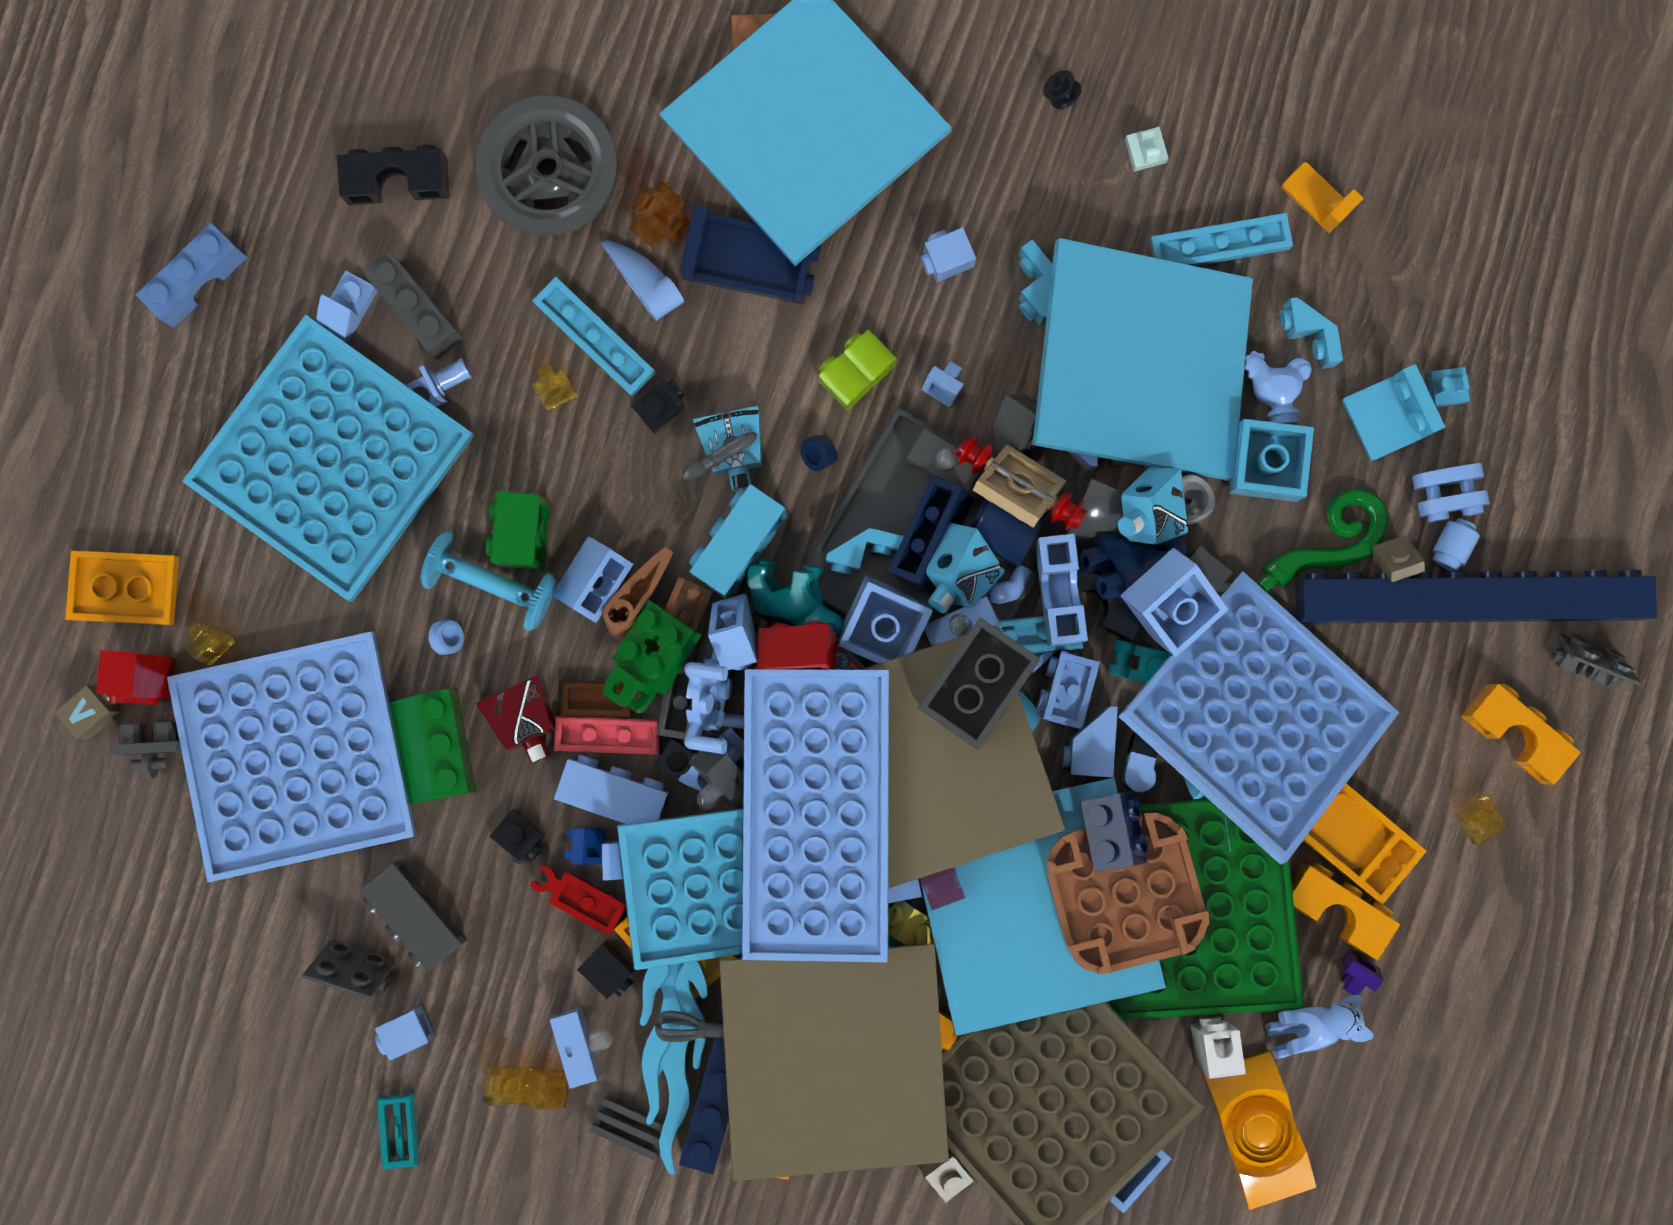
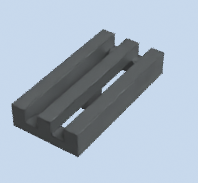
(621, 1139)

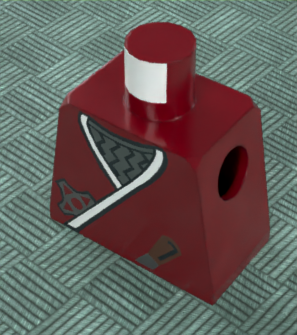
(521, 717)

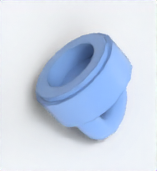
(446, 637)

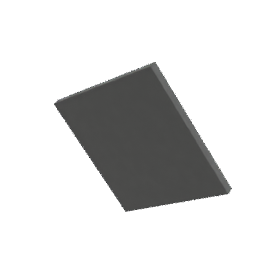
(886, 500)

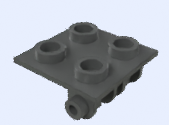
(1602, 666)
(350, 969)

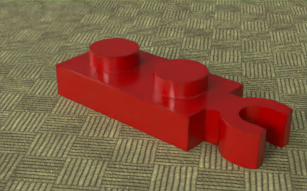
(582, 900)

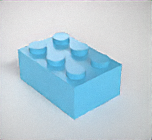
(737, 541)

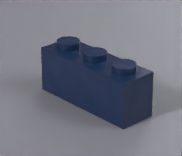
(938, 507)

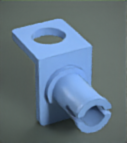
(441, 380)

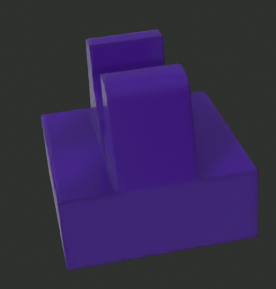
(1360, 973)

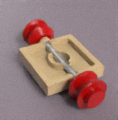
(1019, 484)

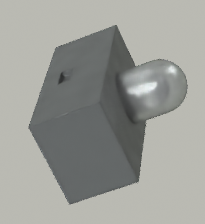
(938, 459)
(723, 780)

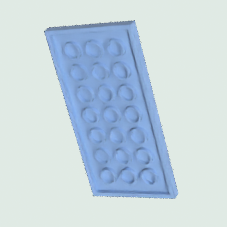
(816, 815)

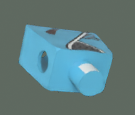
(1154, 507)
(962, 568)

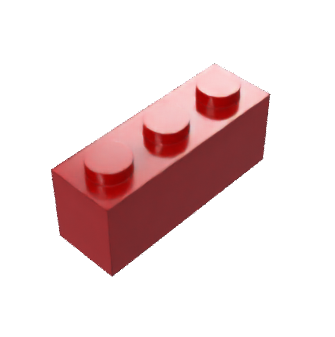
(134, 677)

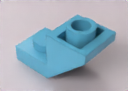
(1036, 296)
(1304, 321)
(850, 554)

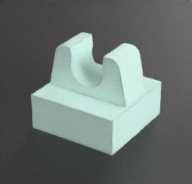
(1146, 149)

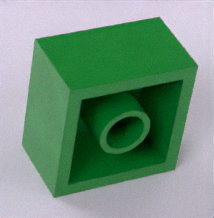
(519, 531)

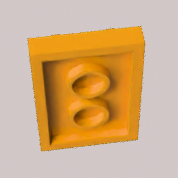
(122, 588)

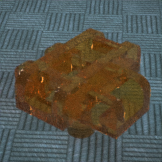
(655, 217)

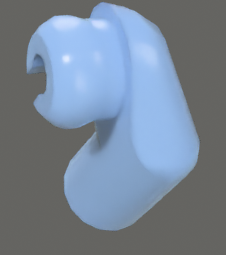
(1011, 589)

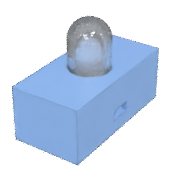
(961, 622)
(578, 1046)

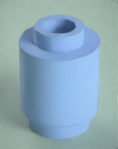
(1455, 545)

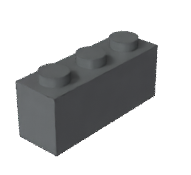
(412, 305)
(412, 916)

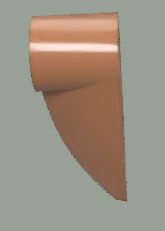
(634, 594)

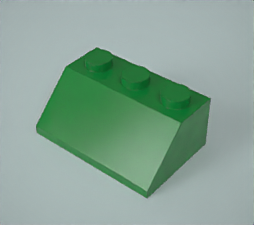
(433, 746)

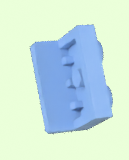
(1068, 689)

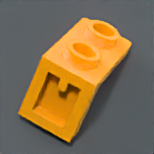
(1319, 197)

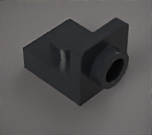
(660, 404)
(518, 837)

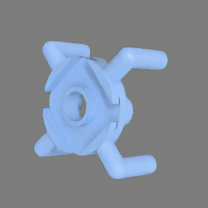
(709, 691)

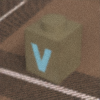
(87, 713)

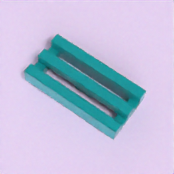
(412, 1131)

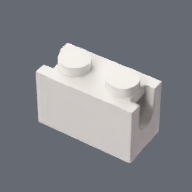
(1217, 1047)

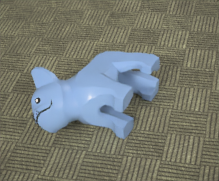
(1319, 1027)

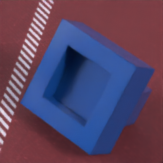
(586, 845)

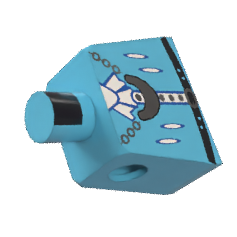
(724, 427)

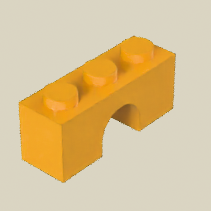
(1545, 751)
(1366, 927)

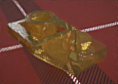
(527, 1086)

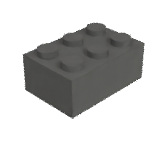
(979, 683)

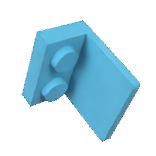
(1393, 413)

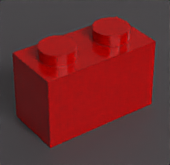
(797, 647)

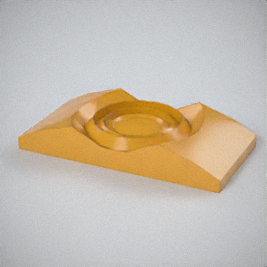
(1364, 845)
(1261, 1132)

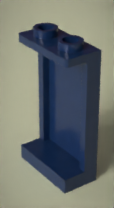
(742, 259)

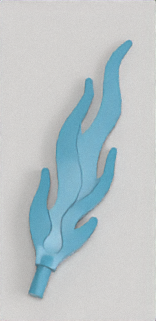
(670, 1056)

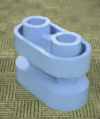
(1438, 507)

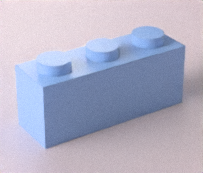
(611, 792)

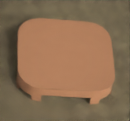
(1132, 911)

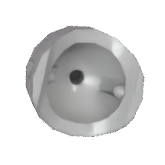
(1198, 498)

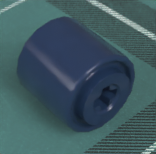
(1005, 533)

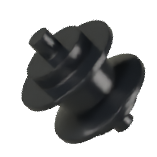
(1062, 89)

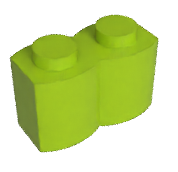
(856, 369)

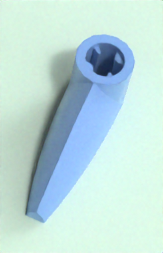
(649, 283)

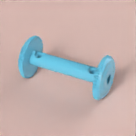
(437, 563)

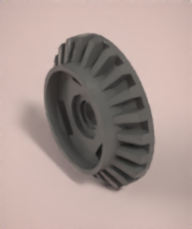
(545, 125)

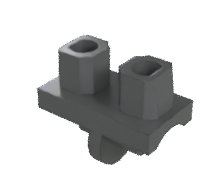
(132, 742)

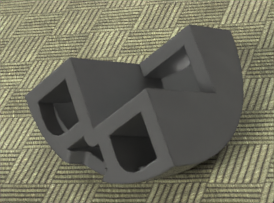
(1103, 514)

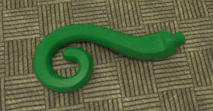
(1292, 562)

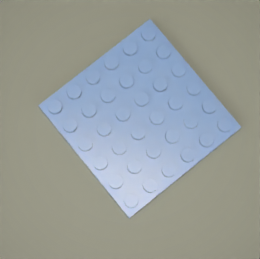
(1261, 718)
(291, 756)

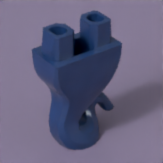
(1123, 561)

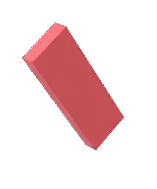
(607, 735)

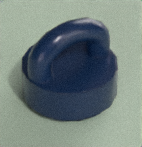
(818, 452)

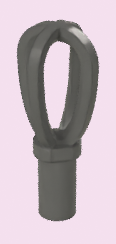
(703, 1030)

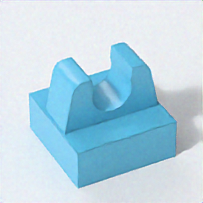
(1449, 386)

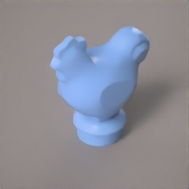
(1278, 385)

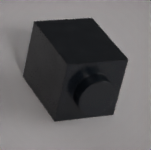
(607, 971)

